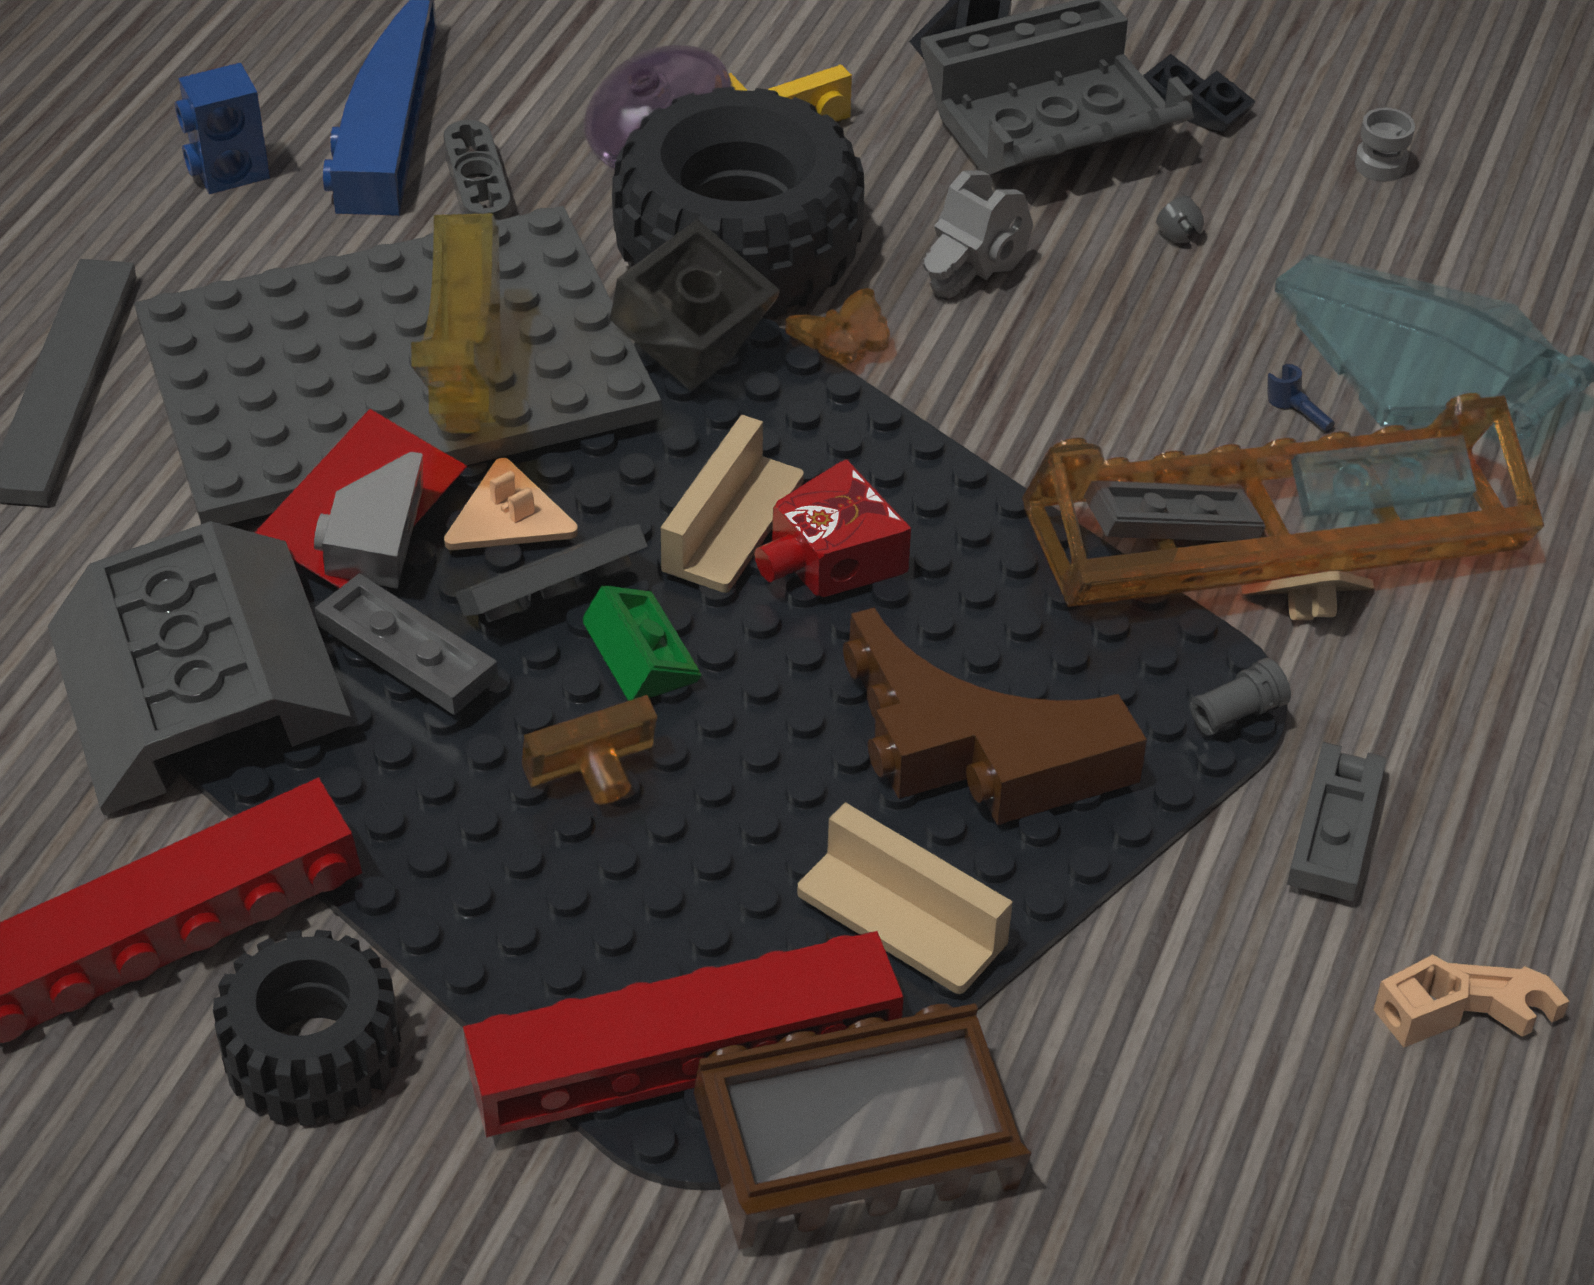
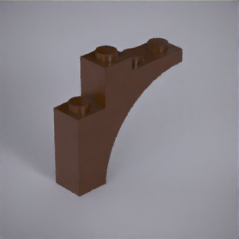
(1010, 748)

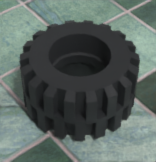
(318, 1070)

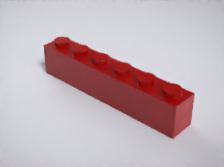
(171, 905)
(652, 1034)

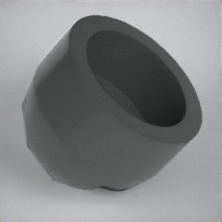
(1180, 220)

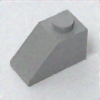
(372, 523)

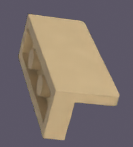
(726, 510)
(914, 900)

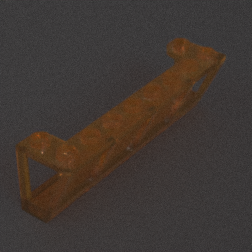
(1392, 542)

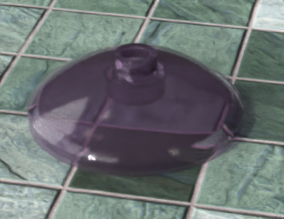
(644, 85)

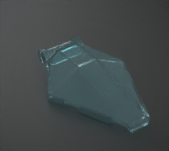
(1426, 343)

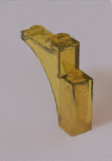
(462, 324)

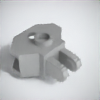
(976, 233)

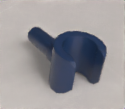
(1288, 393)

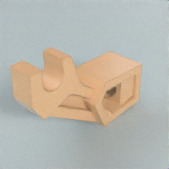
(1501, 992)

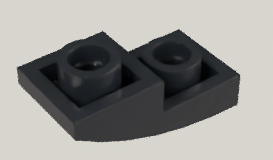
(1215, 100)

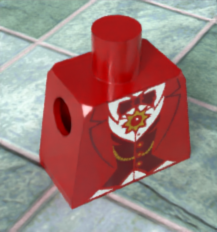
(835, 535)

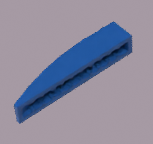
(382, 117)

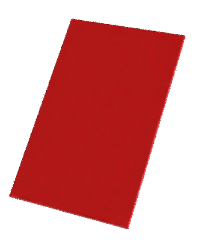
(362, 450)

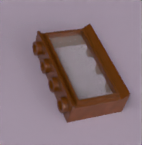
(856, 1118)

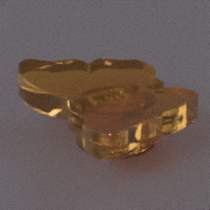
(844, 334)

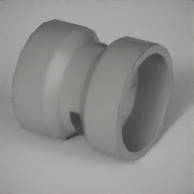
(1384, 144)

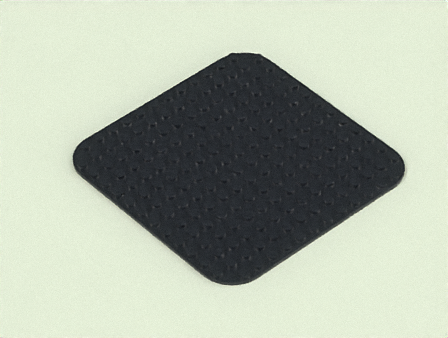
(542, 896)

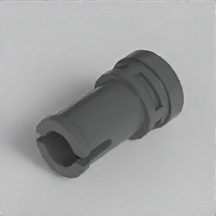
(1252, 692)

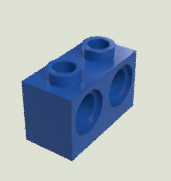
(223, 128)

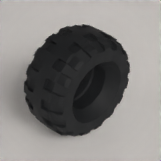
(757, 175)

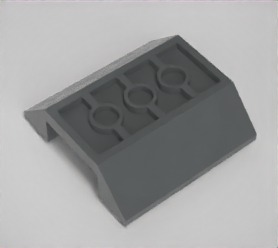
(186, 649)

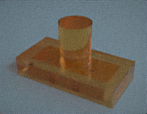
(593, 747)

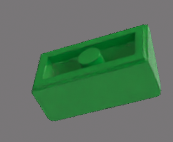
(639, 642)

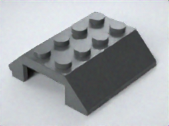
(1045, 85)

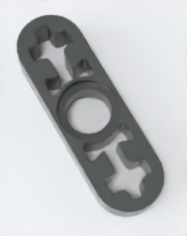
(481, 161)

